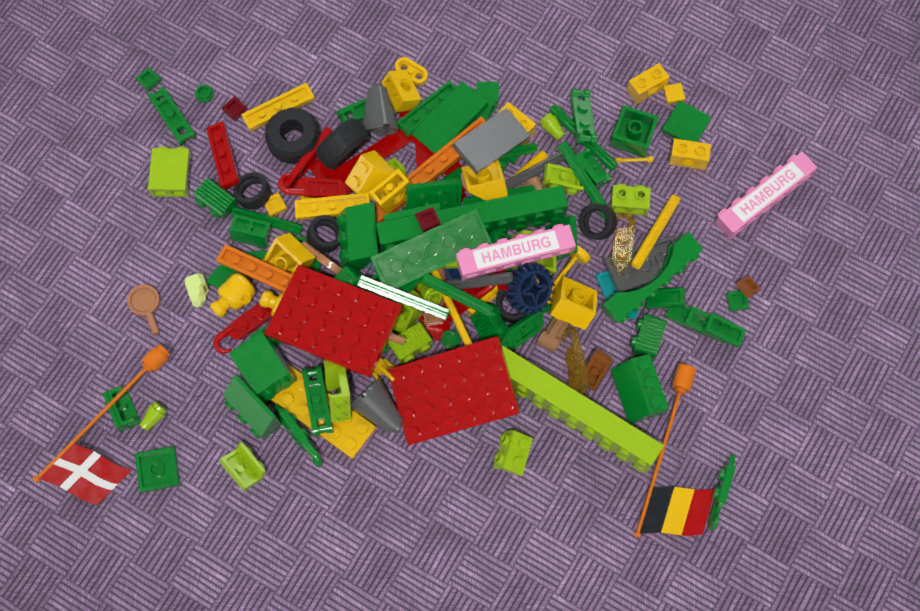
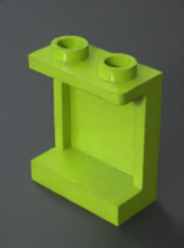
(169, 172)
(339, 403)

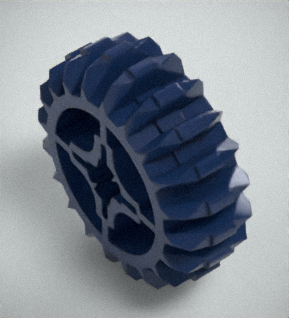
(535, 296)

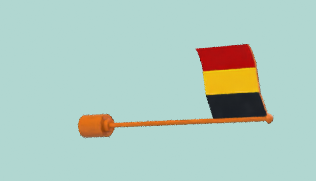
(675, 508)

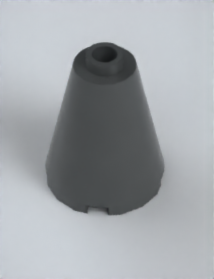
(379, 112)
(378, 408)

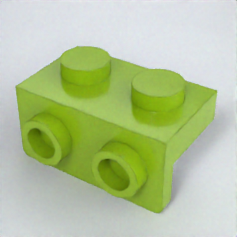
(558, 175)
(513, 452)
(243, 467)

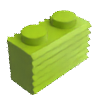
(416, 341)

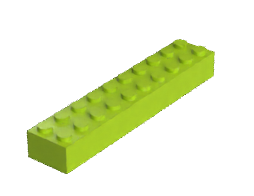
(581, 413)

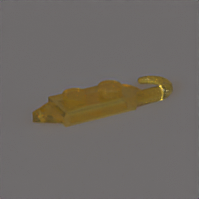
(623, 244)
(576, 363)

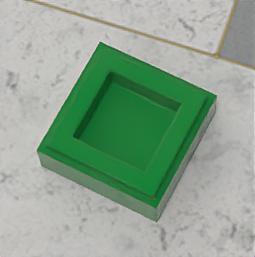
(148, 79)
(737, 301)

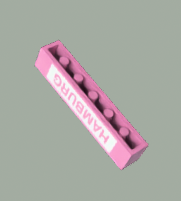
(765, 195)
(515, 252)

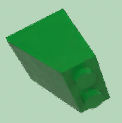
(263, 366)

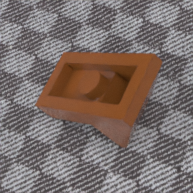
(597, 368)

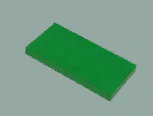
(450, 118)

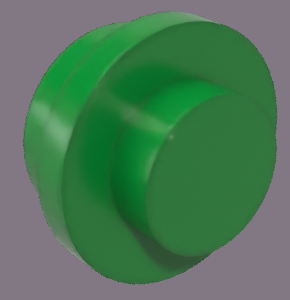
(204, 93)
(450, 339)

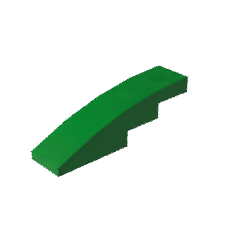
(707, 324)

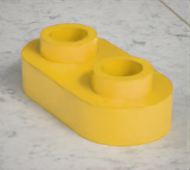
(413, 69)

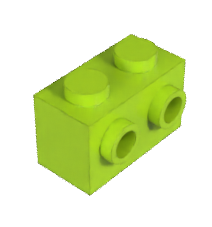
(630, 199)

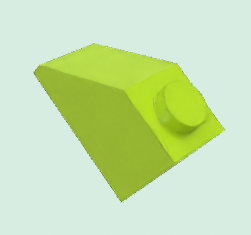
(408, 316)

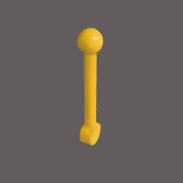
(649, 159)

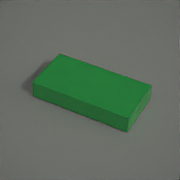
(667, 298)

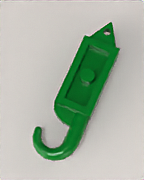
(524, 329)
(299, 435)
(721, 492)

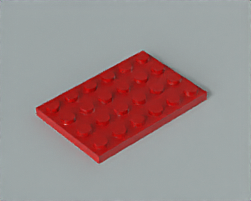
(334, 321)
(454, 391)

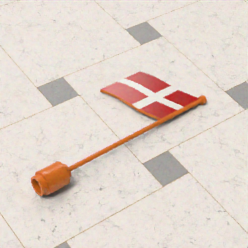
(86, 471)

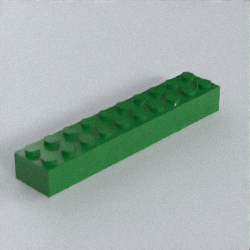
(498, 214)

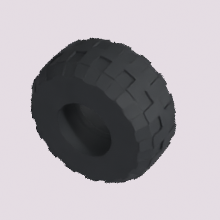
(284, 122)
(342, 143)

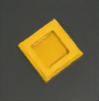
(673, 93)
(275, 205)

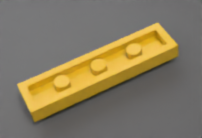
(261, 114)
(329, 206)

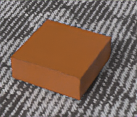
(748, 286)

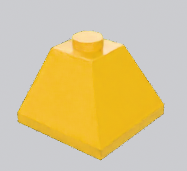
(486, 184)

